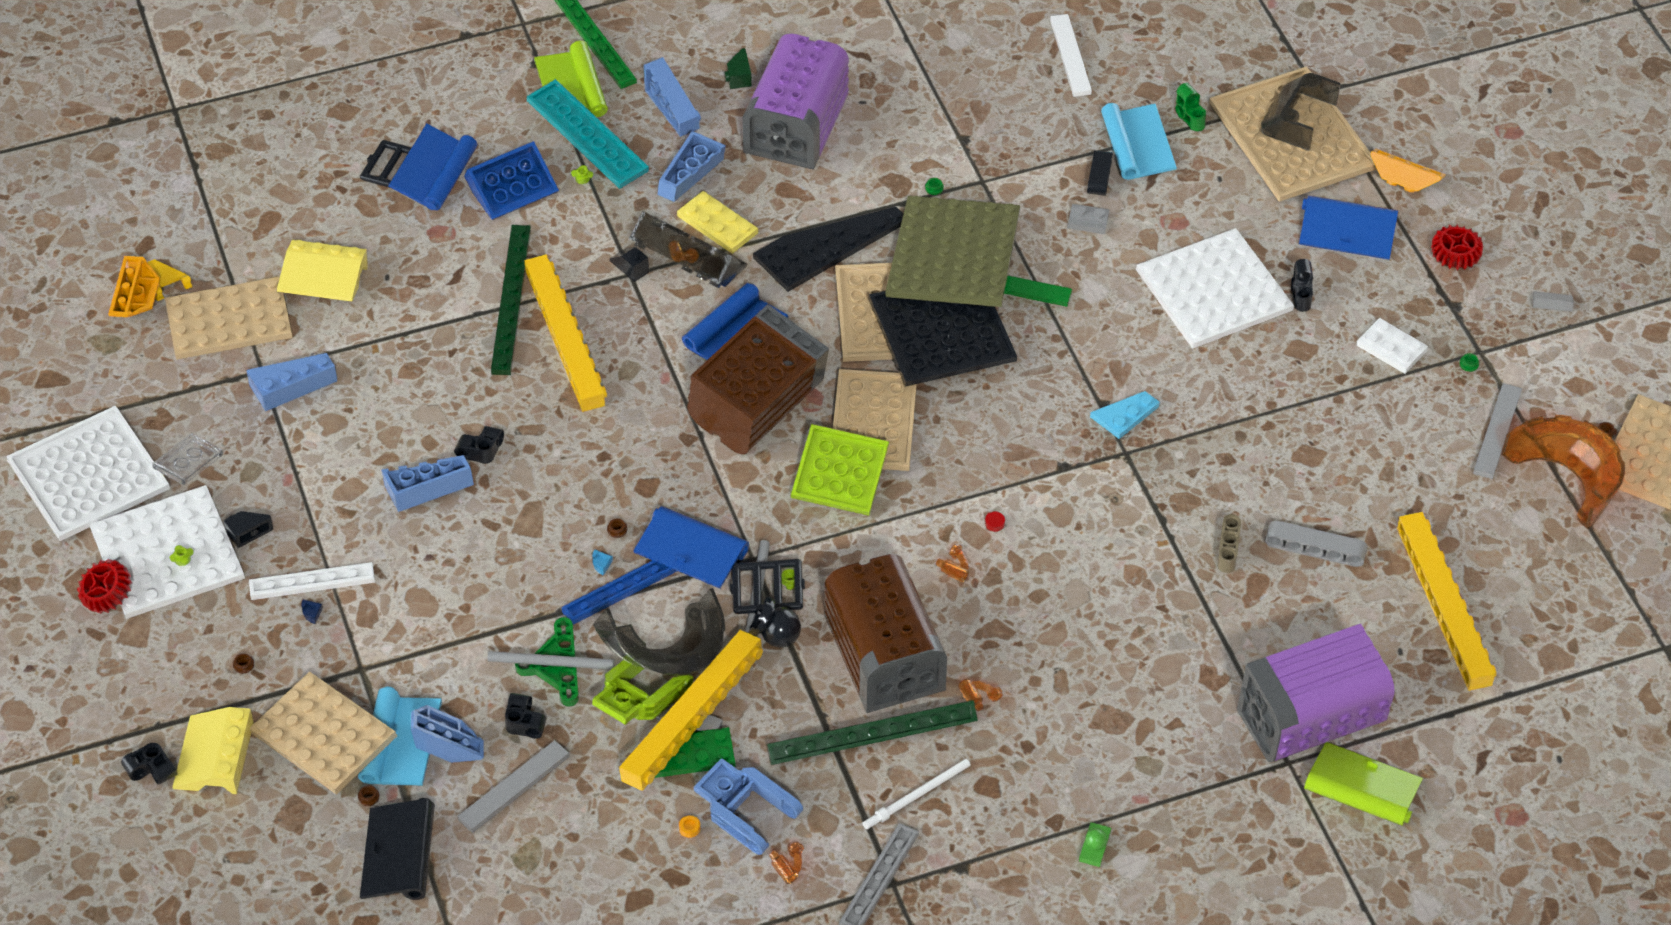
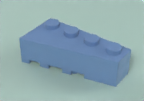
(670, 97)
(690, 165)
(427, 481)

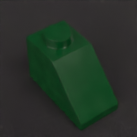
(738, 71)

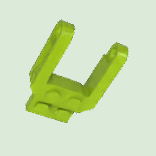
(627, 702)

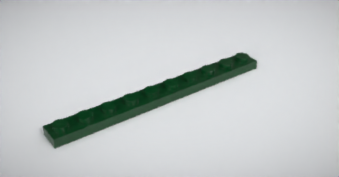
(511, 300)
(871, 732)

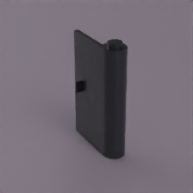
(398, 849)

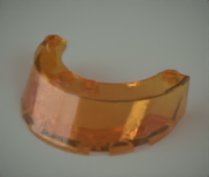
(1580, 448)

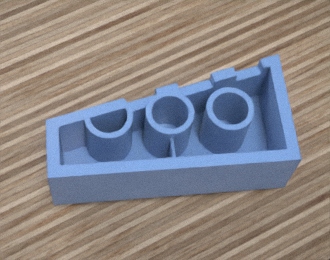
(290, 379)

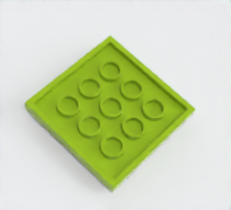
(840, 469)

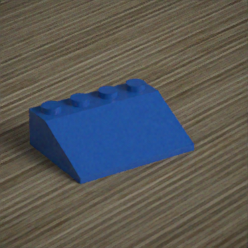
(511, 181)

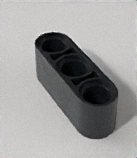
(1099, 173)

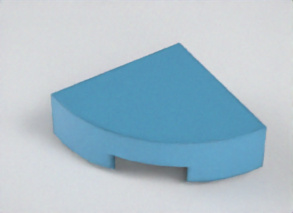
(601, 561)

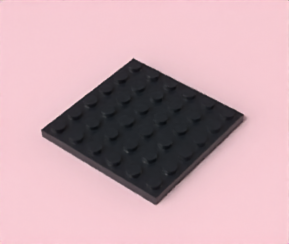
(941, 337)

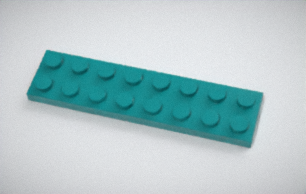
(587, 134)

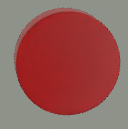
(995, 521)

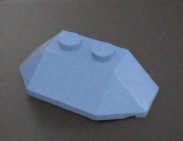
(445, 736)

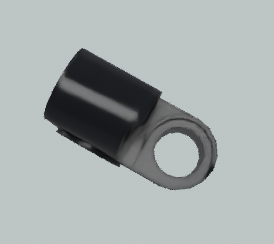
(1302, 285)
(481, 447)
(520, 718)
(141, 763)

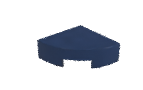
(311, 610)

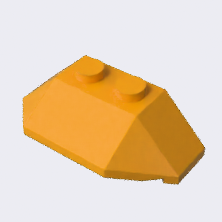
(1404, 172)
(134, 288)

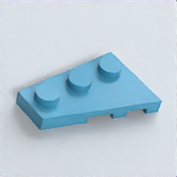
(1125, 414)

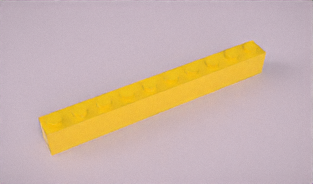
(565, 333)
(1446, 601)
(691, 710)

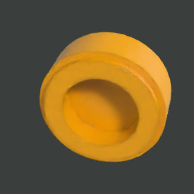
(689, 826)

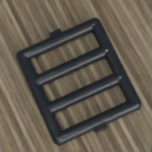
(372, 160)
(777, 566)

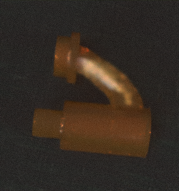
(677, 254)
(956, 571)
(970, 691)
(783, 867)

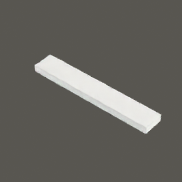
(1070, 55)
(311, 581)

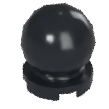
(777, 625)

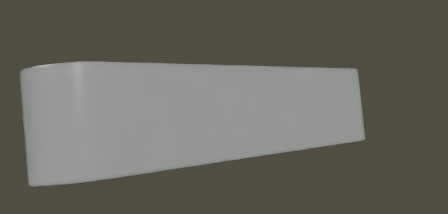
(1316, 543)

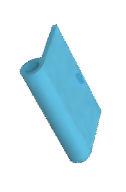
(1138, 140)
(401, 760)

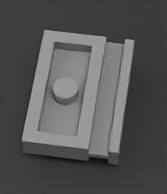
(1088, 218)

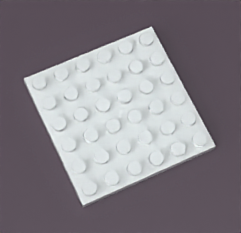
(1214, 288)
(87, 473)
(147, 538)

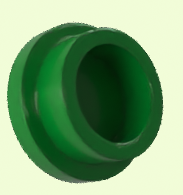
(934, 186)
(1469, 362)

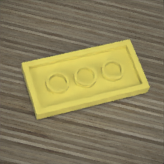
(717, 222)

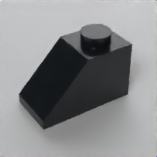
(631, 263)
(247, 526)

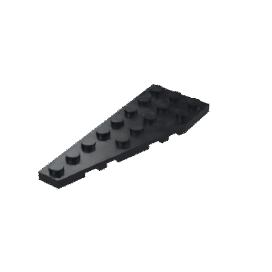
(810, 252)

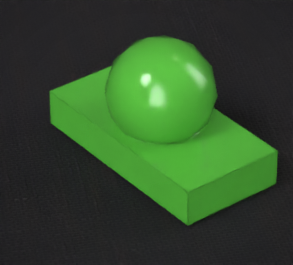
(1095, 844)

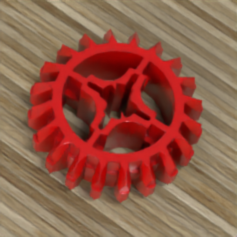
(1457, 247)
(108, 574)

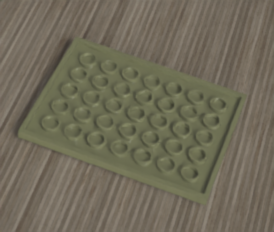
(953, 251)

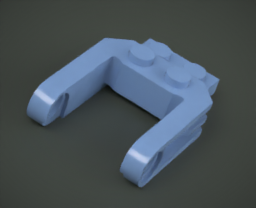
(729, 788)

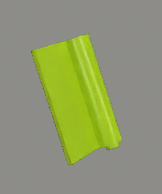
(576, 74)
(1363, 783)

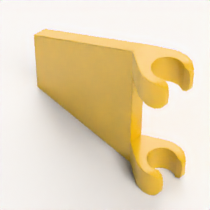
(168, 276)

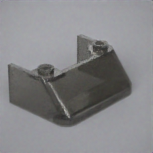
(1282, 120)

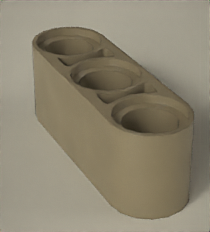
(1229, 543)

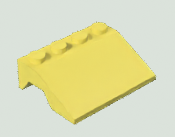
(322, 270)
(214, 749)

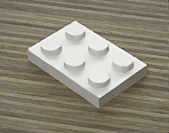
(1392, 345)

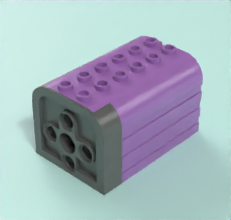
(796, 101)
(1315, 693)

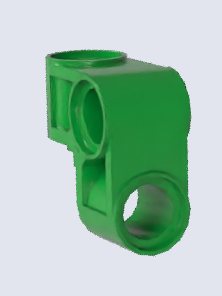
(1188, 107)

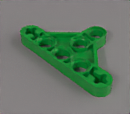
(554, 674)

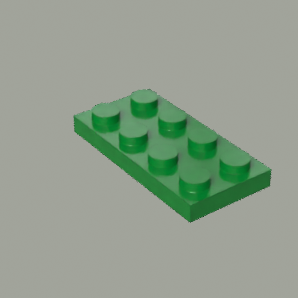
(701, 753)

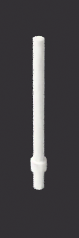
(884, 813)

